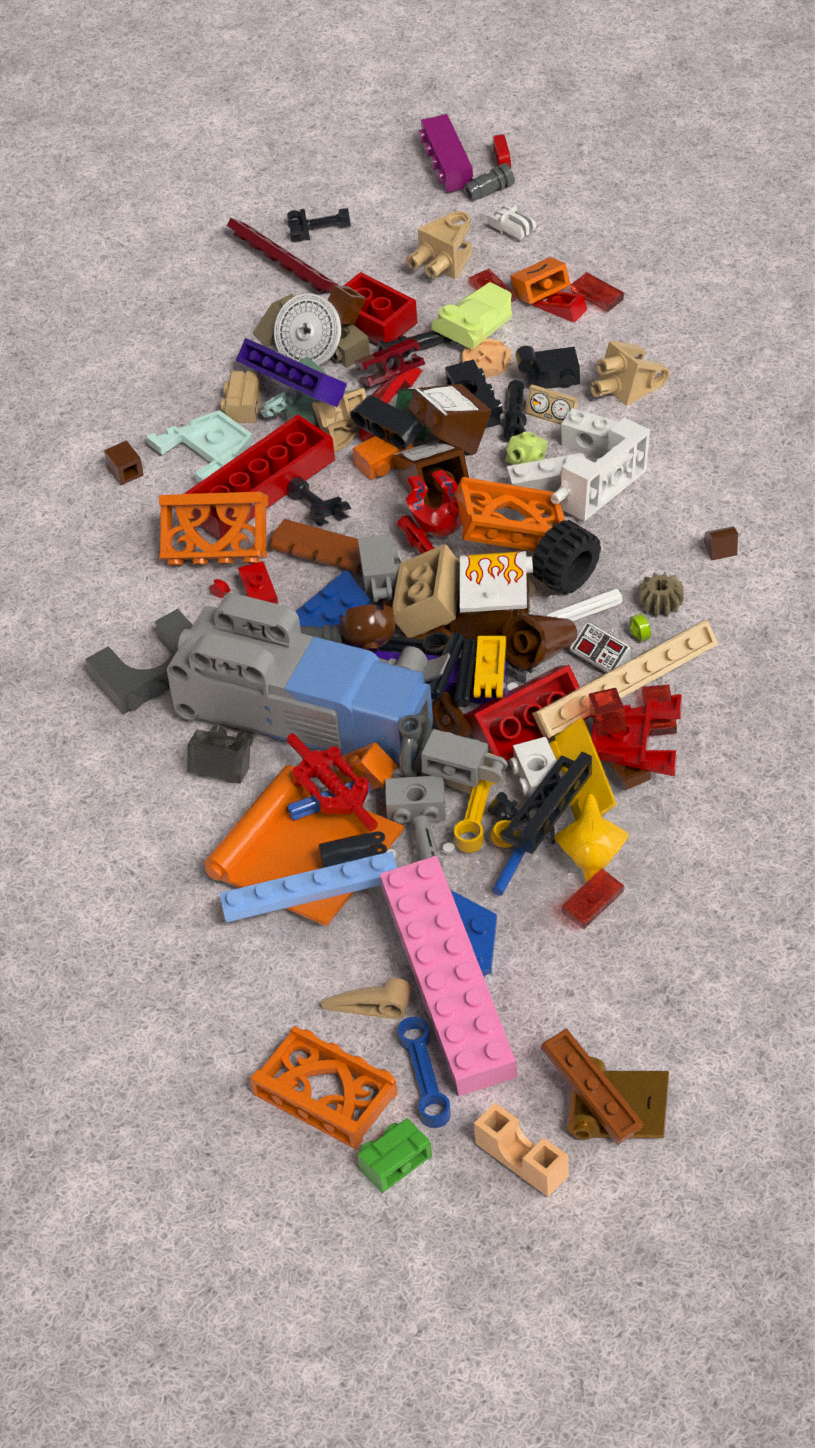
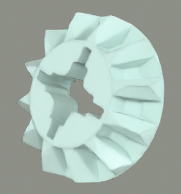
(278, 403)

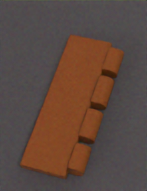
(310, 540)

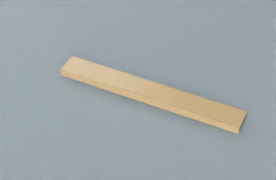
(627, 677)

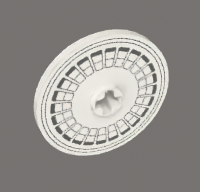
(302, 313)

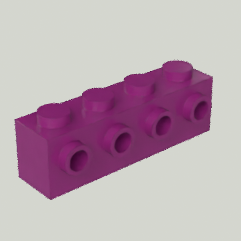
(445, 152)

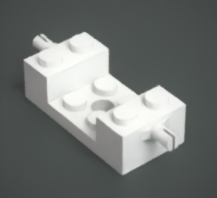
(591, 485)

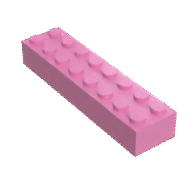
(448, 976)

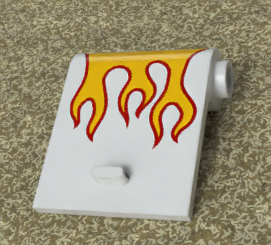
(494, 581)

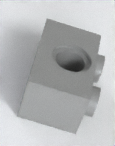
(415, 797)

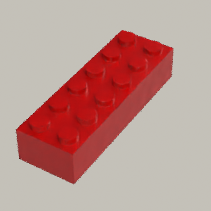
(268, 467)

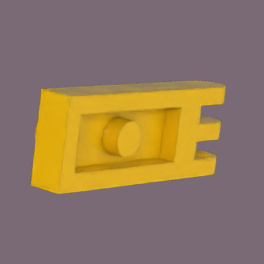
(490, 665)

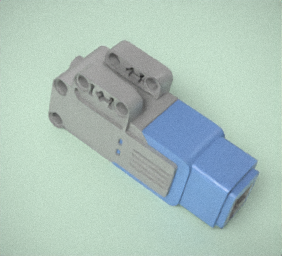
(264, 676)

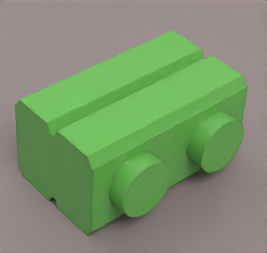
(394, 1154)

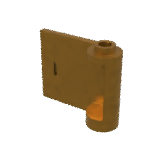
(637, 1090)

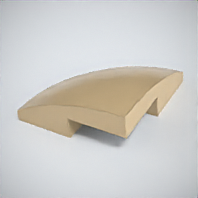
(337, 420)

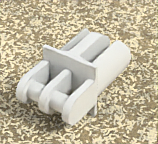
(512, 222)

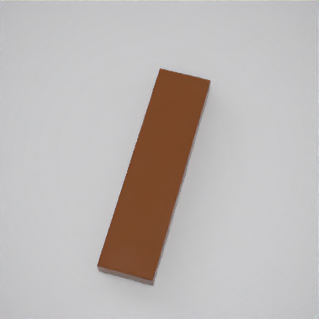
(592, 1086)

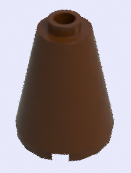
(536, 638)

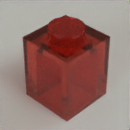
(607, 711)

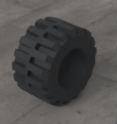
(566, 557)

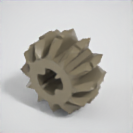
(660, 594)

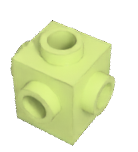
(526, 448)

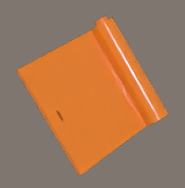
(274, 846)

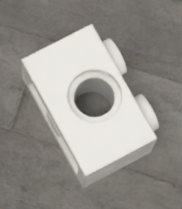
(586, 432)
(532, 763)

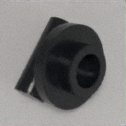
(503, 807)

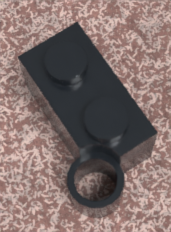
(549, 367)

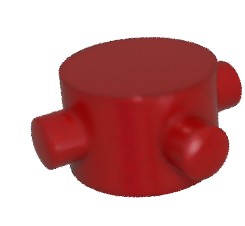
(219, 588)

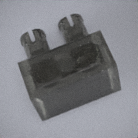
(219, 755)

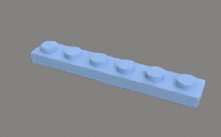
(306, 887)

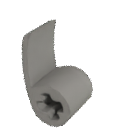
(415, 659)

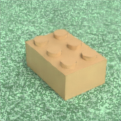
(427, 591)

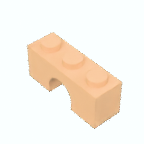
(538, 1164)

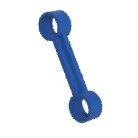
(424, 1072)

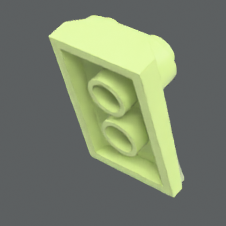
(475, 316)

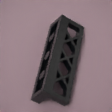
(552, 807)

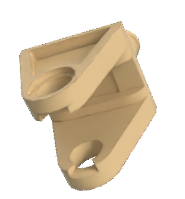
(440, 246)
(627, 376)

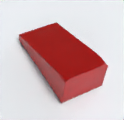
(564, 305)

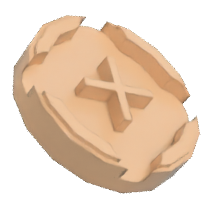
(490, 356)

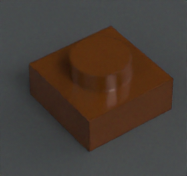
(629, 776)

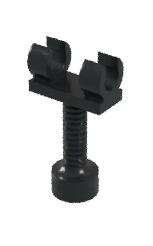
(341, 218)
(299, 489)

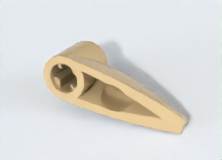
(376, 1001)

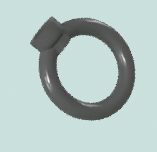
(422, 729)

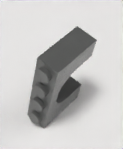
(130, 686)

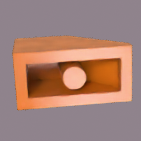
(369, 763)

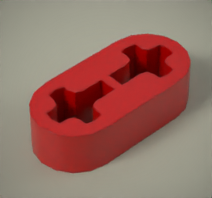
(501, 149)

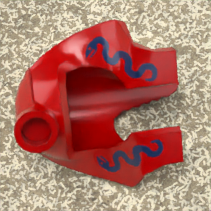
(439, 521)

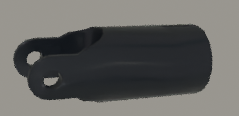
(351, 848)

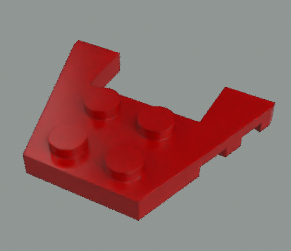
(631, 745)

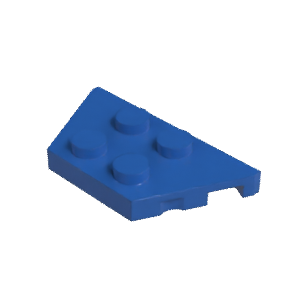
(332, 601)
(480, 928)

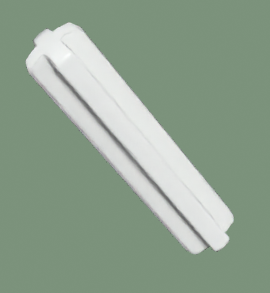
(589, 606)

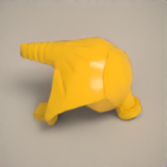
(591, 839)

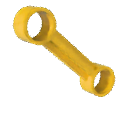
(473, 819)

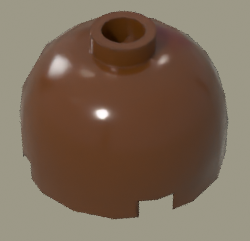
(368, 627)

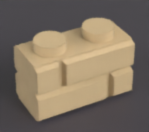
(242, 396)

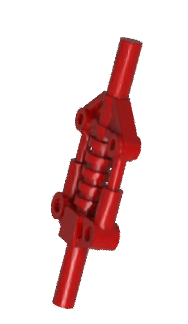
(318, 765)

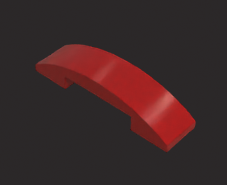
(389, 389)

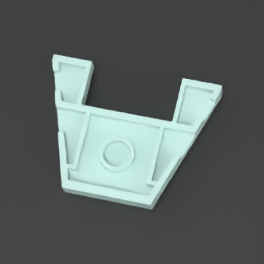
(211, 436)

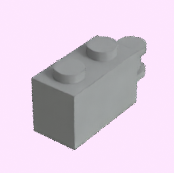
(378, 566)
(460, 759)

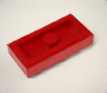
(257, 582)

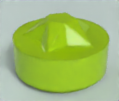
(640, 627)

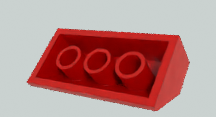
(510, 718)

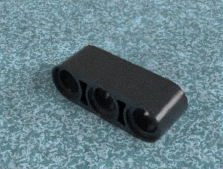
(386, 422)

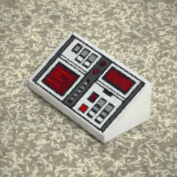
(600, 648)

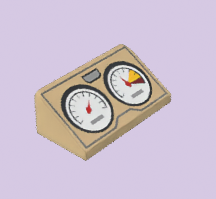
(549, 404)

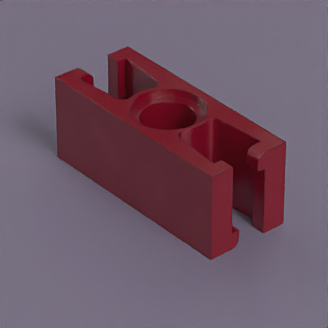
(399, 366)

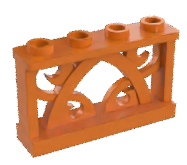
(187, 503)
(497, 529)
(333, 1059)

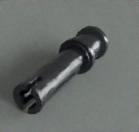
(425, 340)
(515, 417)

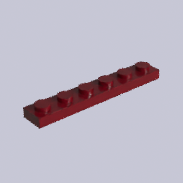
(276, 252)

